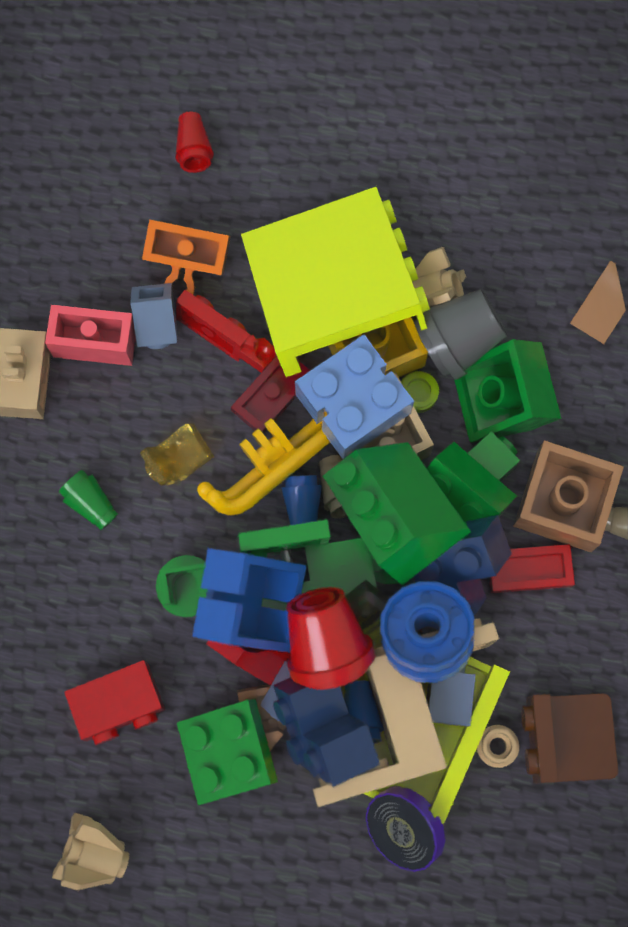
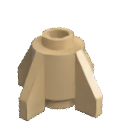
(436, 281)
(90, 855)

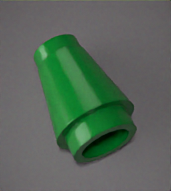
(88, 499)

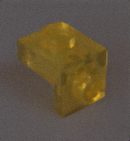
(177, 456)

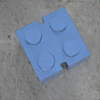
(355, 396)

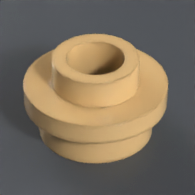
(511, 746)

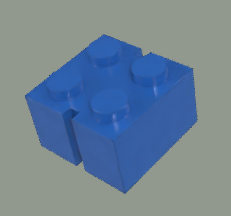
(234, 600)

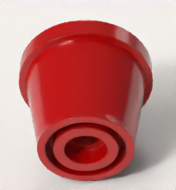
(326, 640)

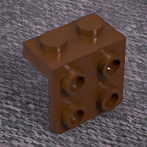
(570, 738)

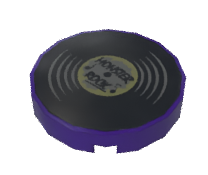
(405, 828)

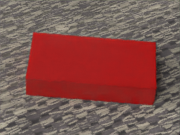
(535, 569)

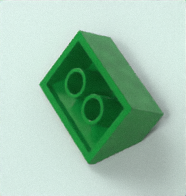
(396, 508)

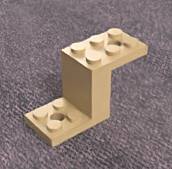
(406, 727)

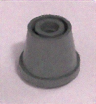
(461, 332)

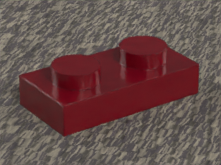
(267, 396)

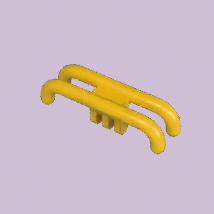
(273, 464)

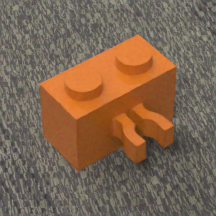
(185, 249)

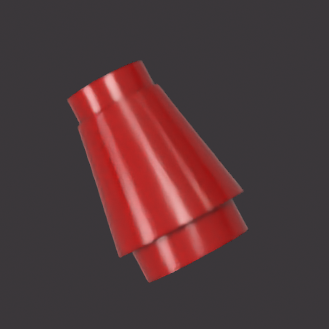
(193, 144)

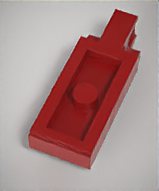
(223, 333)

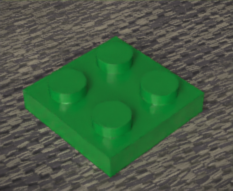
(227, 752)

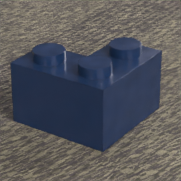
(472, 558)
(323, 732)

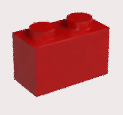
(115, 702)

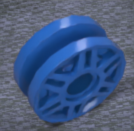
(427, 606)

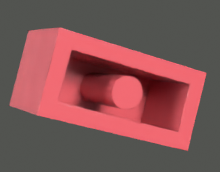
(91, 335)

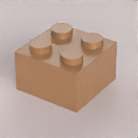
(568, 496)

